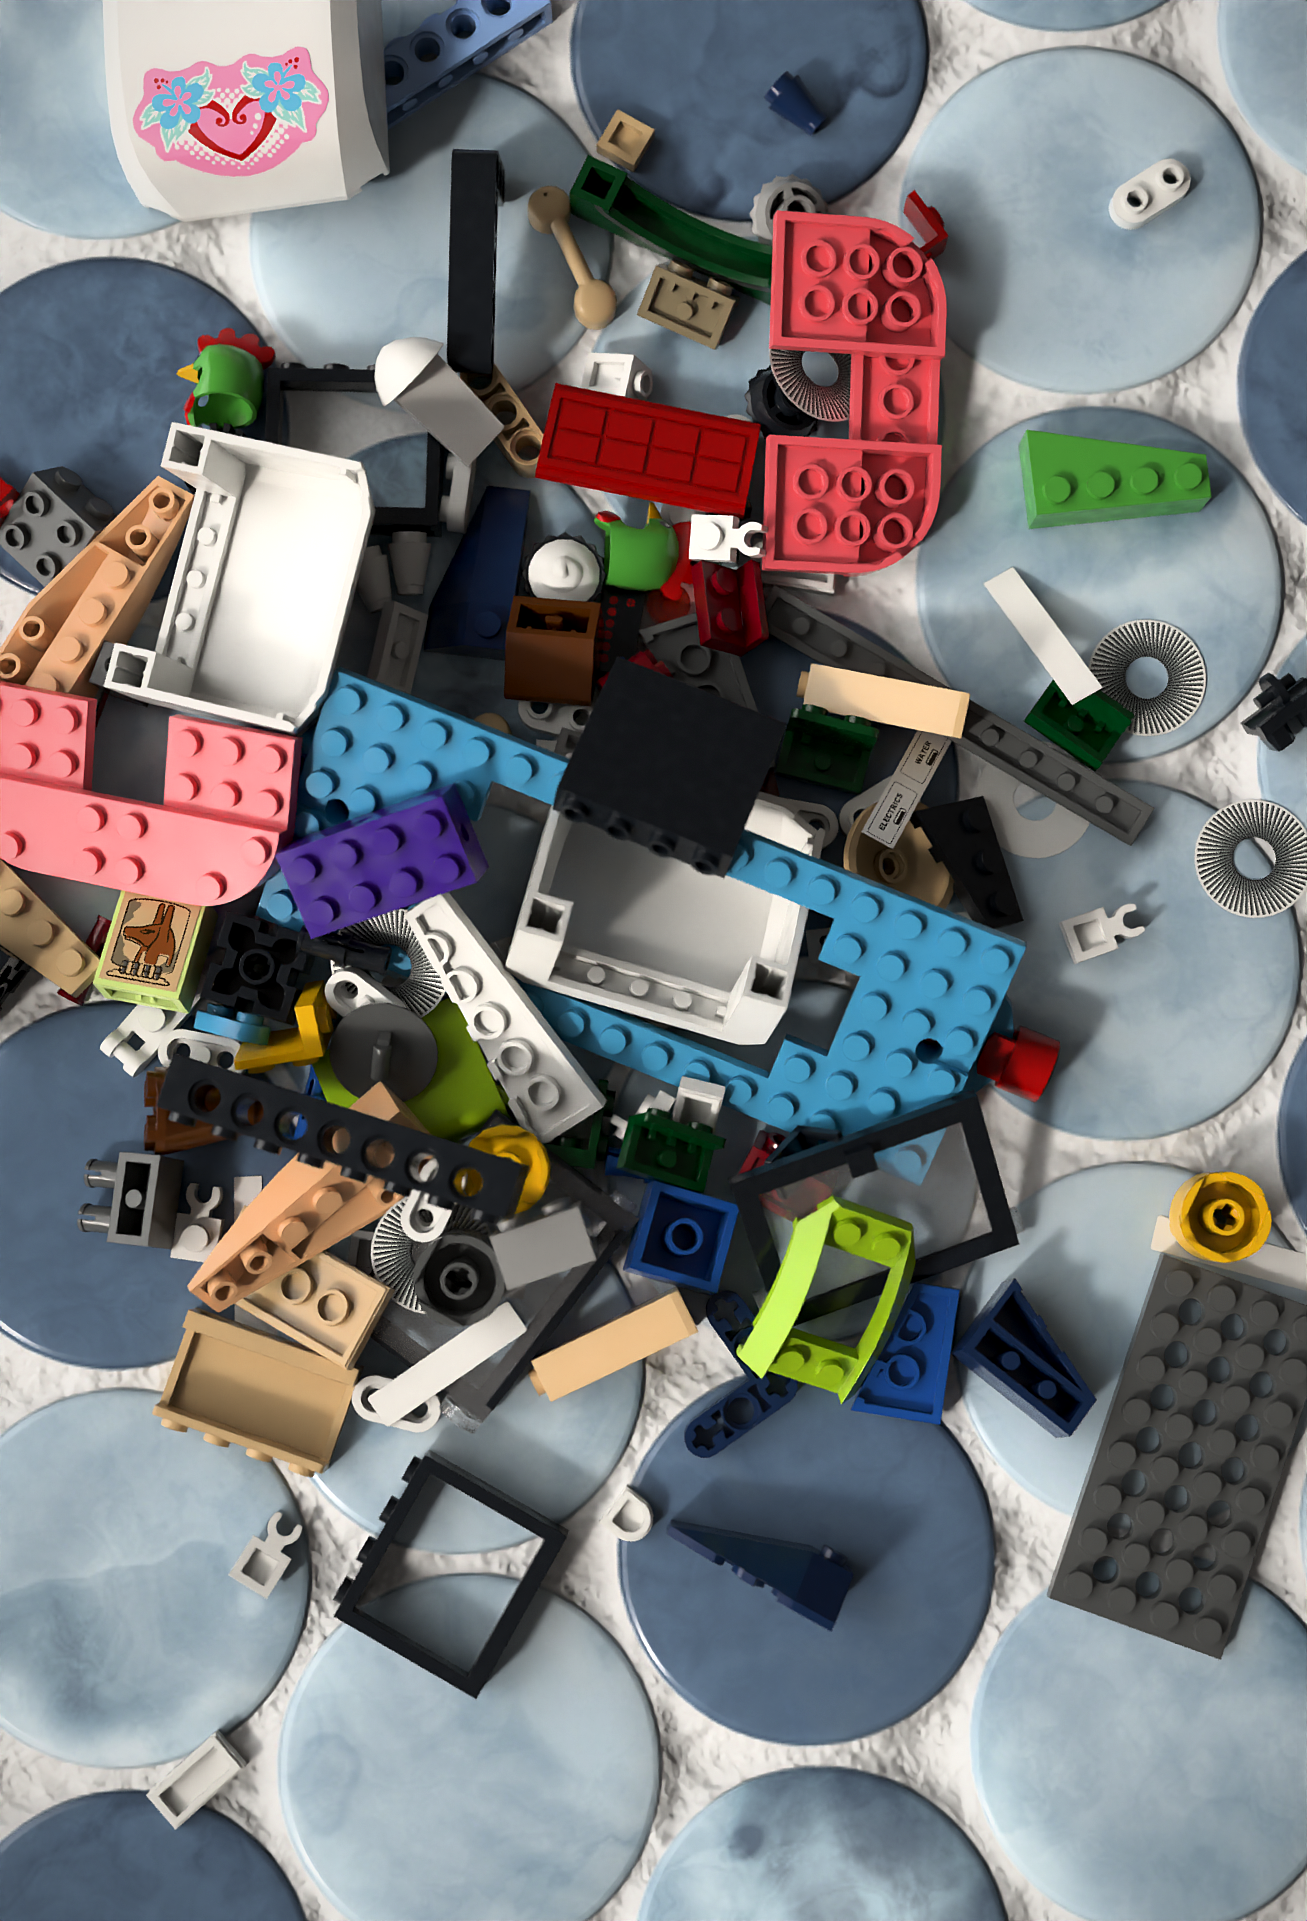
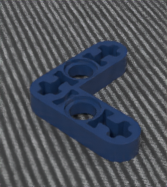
(751, 1389)

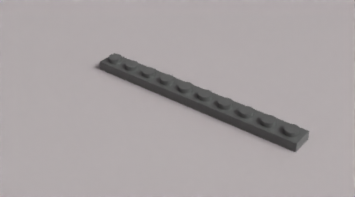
(983, 731)

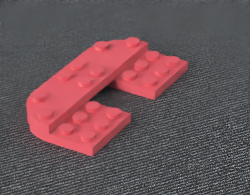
(876, 296)
(210, 842)

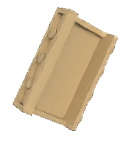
(257, 1393)

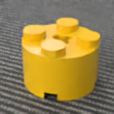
(1242, 1205)

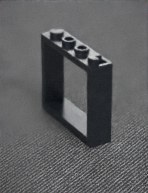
(341, 378)
(393, 1517)

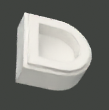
(628, 1516)

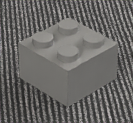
(544, 1243)

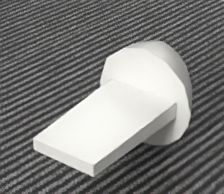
(435, 396)

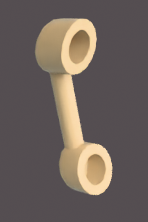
(594, 299)

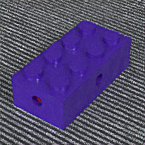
(383, 861)

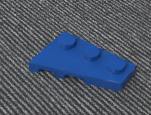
(914, 1363)

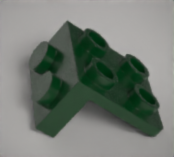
(826, 749)

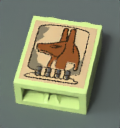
(155, 952)

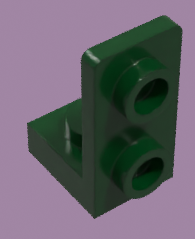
(569, 1148)

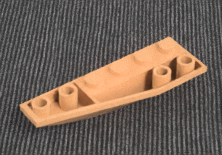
(97, 595)
(301, 1213)

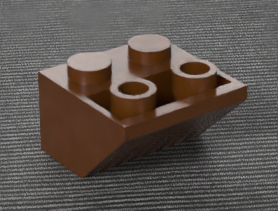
(553, 650)

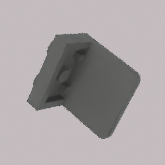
(52, 522)

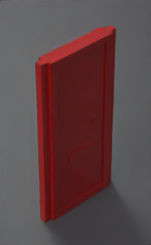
(648, 451)

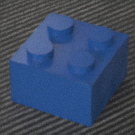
(681, 1238)

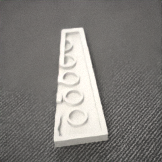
(523, 1051)

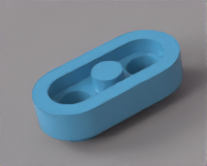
(244, 1027)

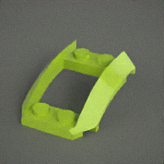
(810, 1358)

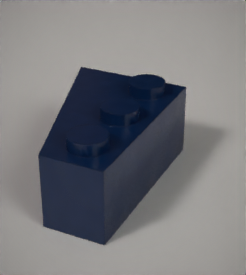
(1023, 1363)

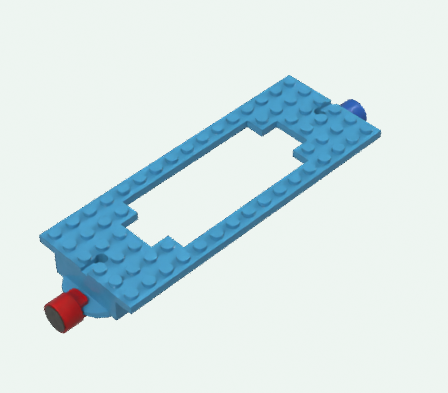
(930, 984)

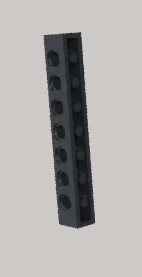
(192, 1079)

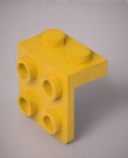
(295, 1045)

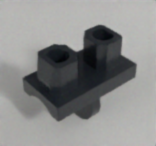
(1277, 705)

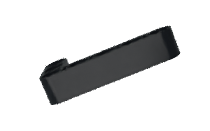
(474, 205)

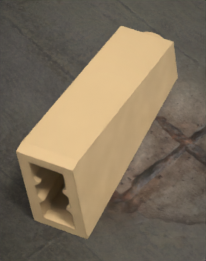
(885, 699)
(612, 1345)

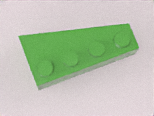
(1102, 480)

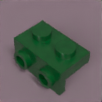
(1082, 729)
(668, 1150)

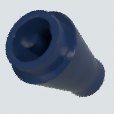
(795, 103)

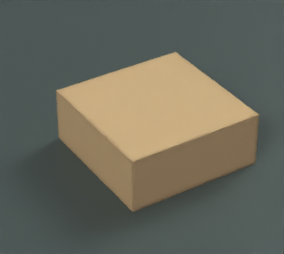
(625, 140)

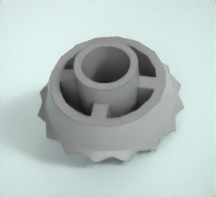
(783, 195)

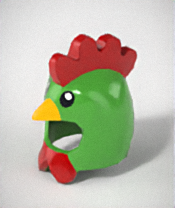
(231, 376)
(646, 556)

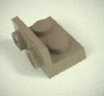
(688, 304)

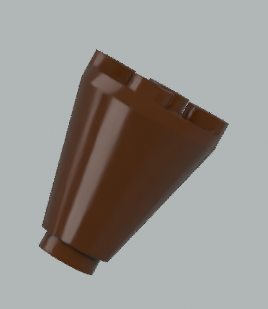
(167, 1136)

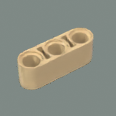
(520, 432)

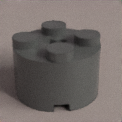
(434, 1281)

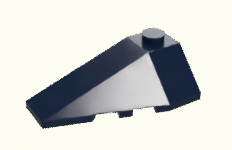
(479, 586)
(800, 1574)

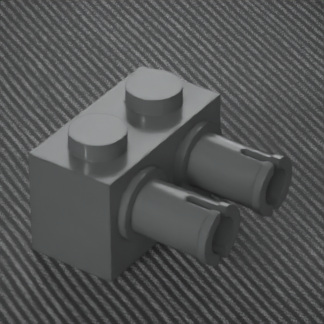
(142, 1201)

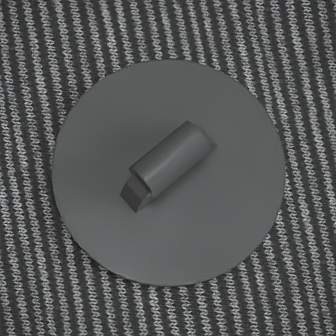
(384, 1046)

